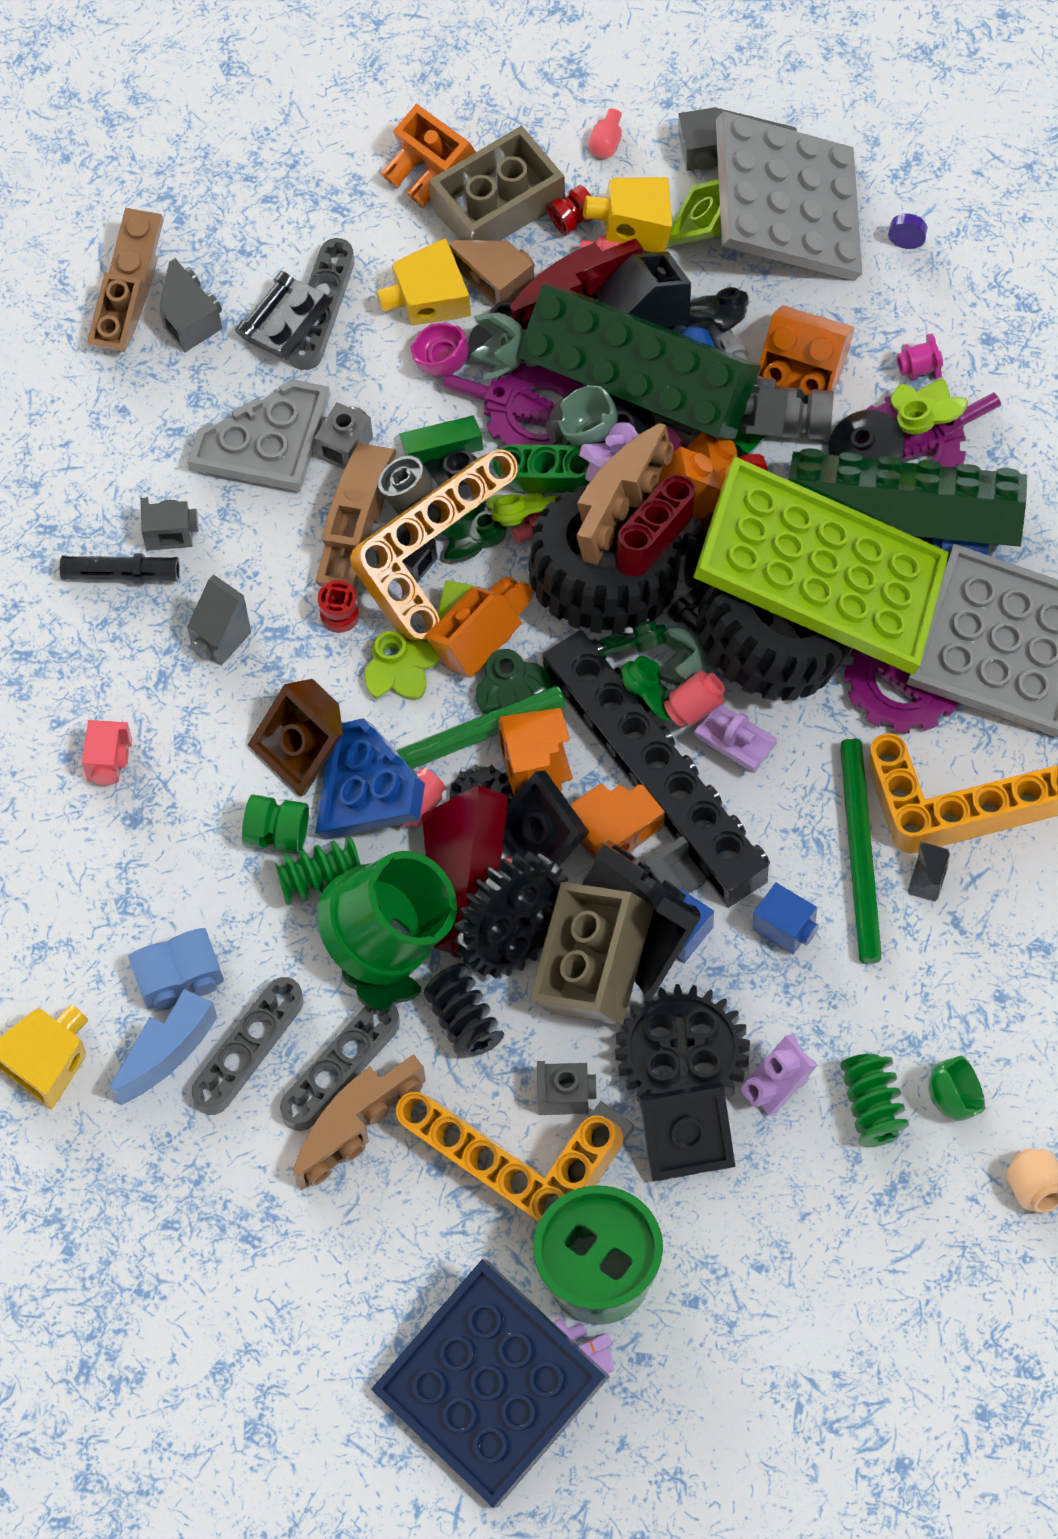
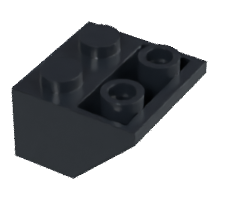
(649, 288)

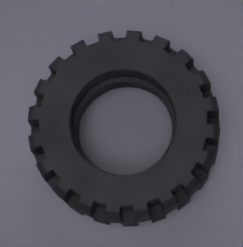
(589, 593)
(759, 655)

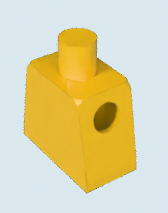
(634, 210)
(427, 286)
(44, 1053)

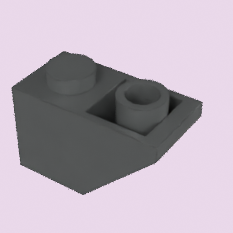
(186, 309)

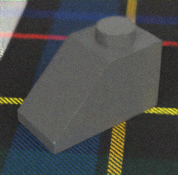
(218, 621)

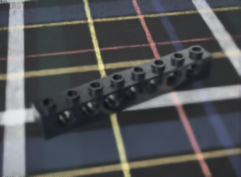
(729, 878)

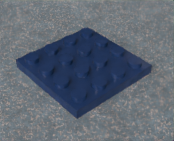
(490, 1383)

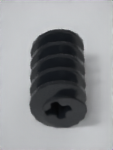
(460, 1014)

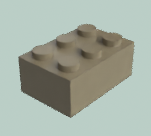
(497, 188)
(592, 953)

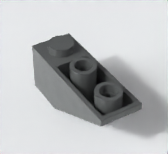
(699, 136)

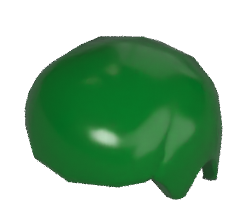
(956, 1089)

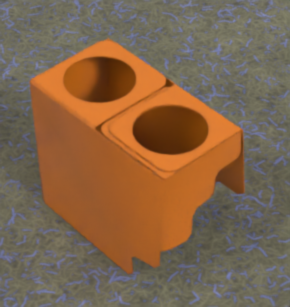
(534, 744)
(618, 816)

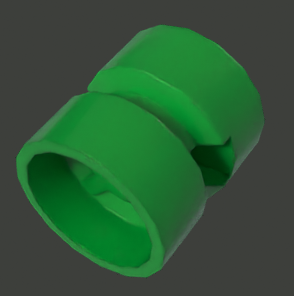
(275, 824)

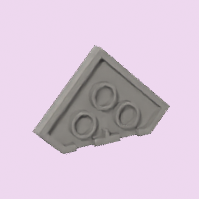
(265, 438)

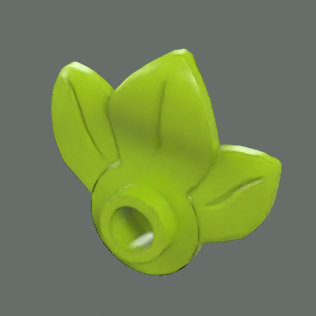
(926, 407)
(514, 507)
(400, 671)

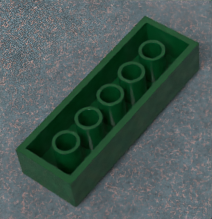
(639, 361)
(921, 497)

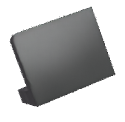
(676, 867)

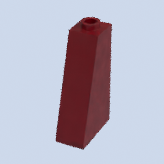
(465, 842)

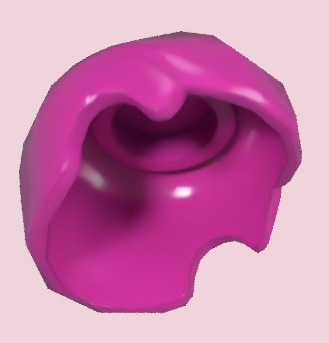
(440, 349)

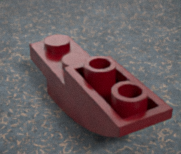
(579, 271)

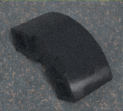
(671, 919)

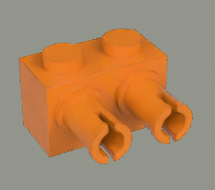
(424, 142)

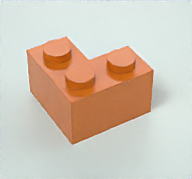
(706, 464)

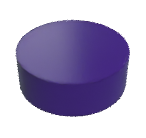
(907, 231)

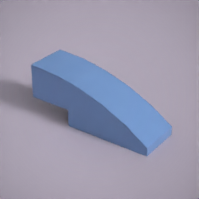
(163, 1046)

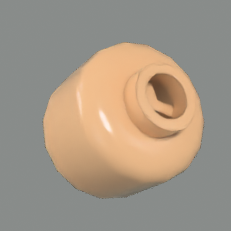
(1034, 1179)

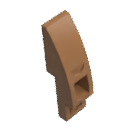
(128, 281)
(621, 483)
(353, 512)
(341, 1127)

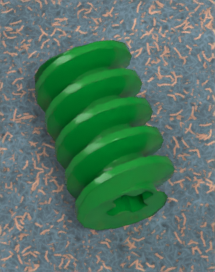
(315, 871)
(873, 1099)

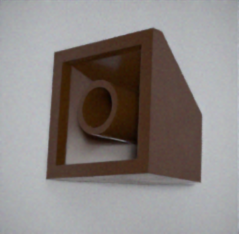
(299, 733)

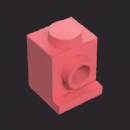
(106, 750)

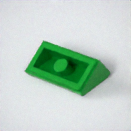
(442, 438)

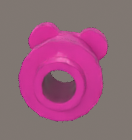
(920, 359)

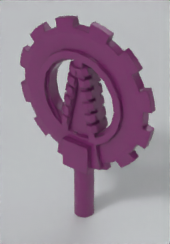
(512, 401)
(943, 437)
(880, 709)

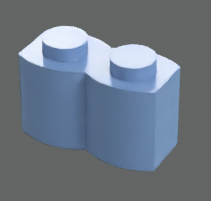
(176, 965)

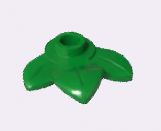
(643, 679)

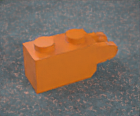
(479, 625)

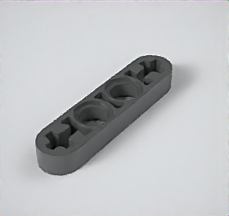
(322, 273)
(242, 1042)
(336, 1061)

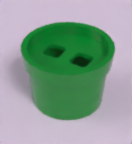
(363, 901)
(575, 1280)

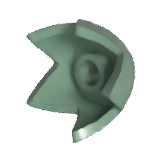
(502, 348)
(687, 660)

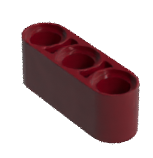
(655, 525)

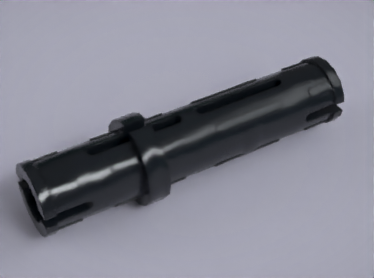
(120, 568)

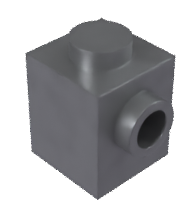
(342, 433)

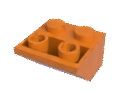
(805, 350)

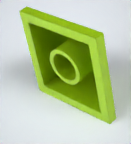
(698, 217)

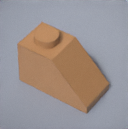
(494, 267)

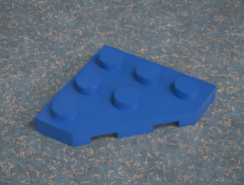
(366, 785)

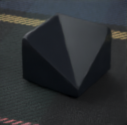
(929, 872)

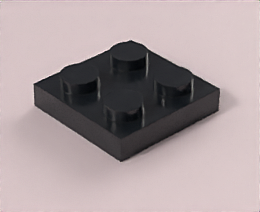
(542, 821)
(687, 1131)

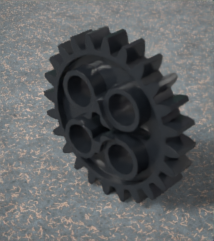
(509, 914)
(644, 1052)

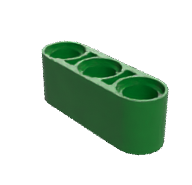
(536, 461)

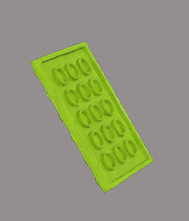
(822, 565)

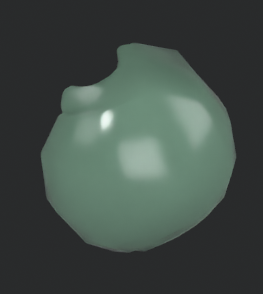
(587, 415)

